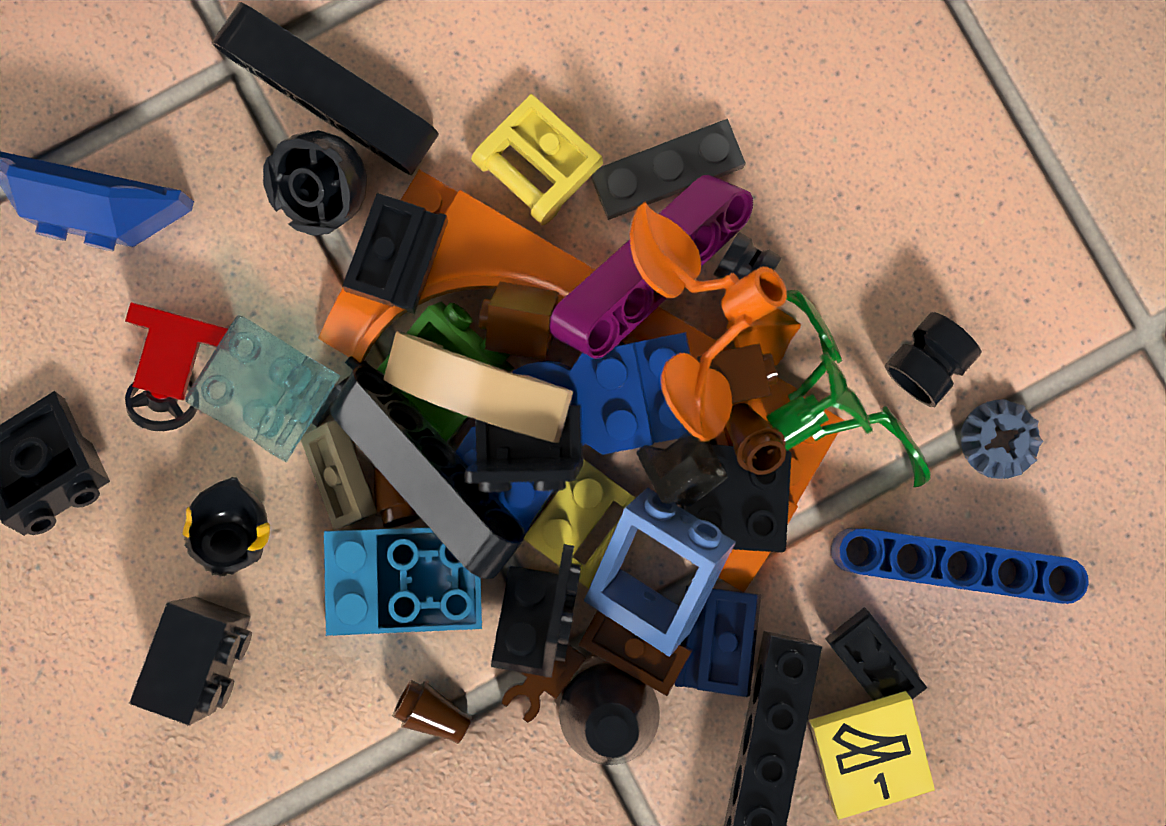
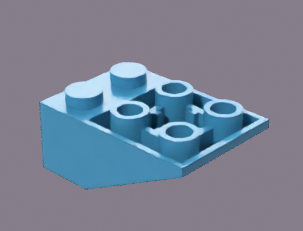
(396, 583)

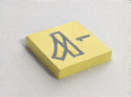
(872, 755)

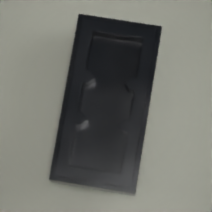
(874, 658)

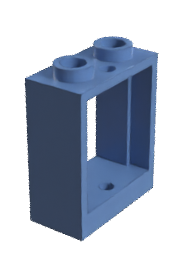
(636, 604)

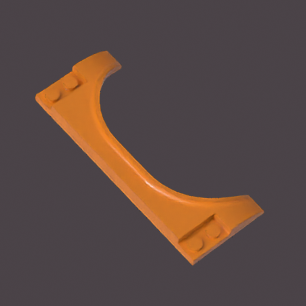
(488, 248)

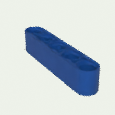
(981, 571)

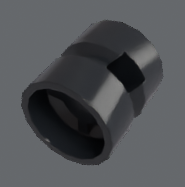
(937, 354)

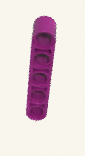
(616, 295)

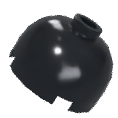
(315, 181)

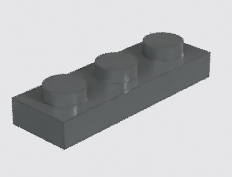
(667, 168)

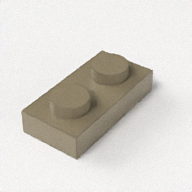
(338, 475)

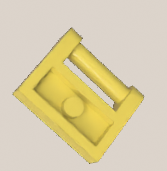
(549, 147)
(574, 515)

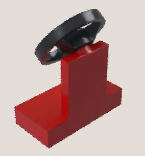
(166, 364)

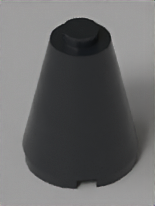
(608, 715)

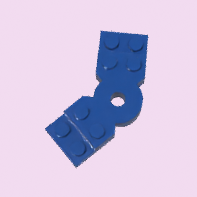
(619, 408)

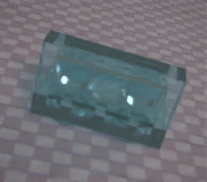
(262, 387)

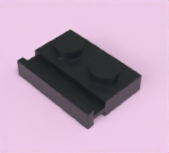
(395, 253)

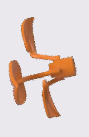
(670, 263)

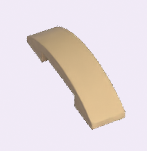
(477, 388)

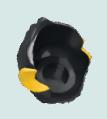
(226, 528)

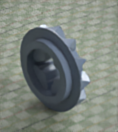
(979, 431)

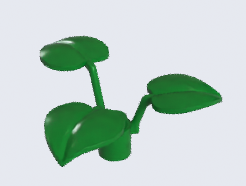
(804, 416)

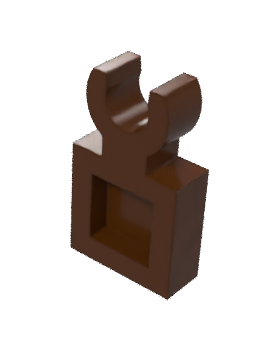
(535, 685)

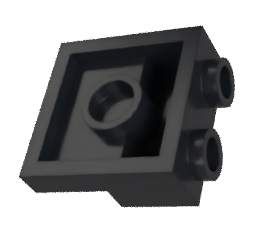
(45, 466)

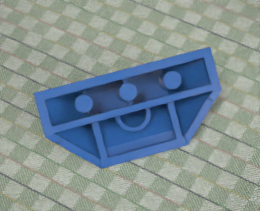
(88, 203)

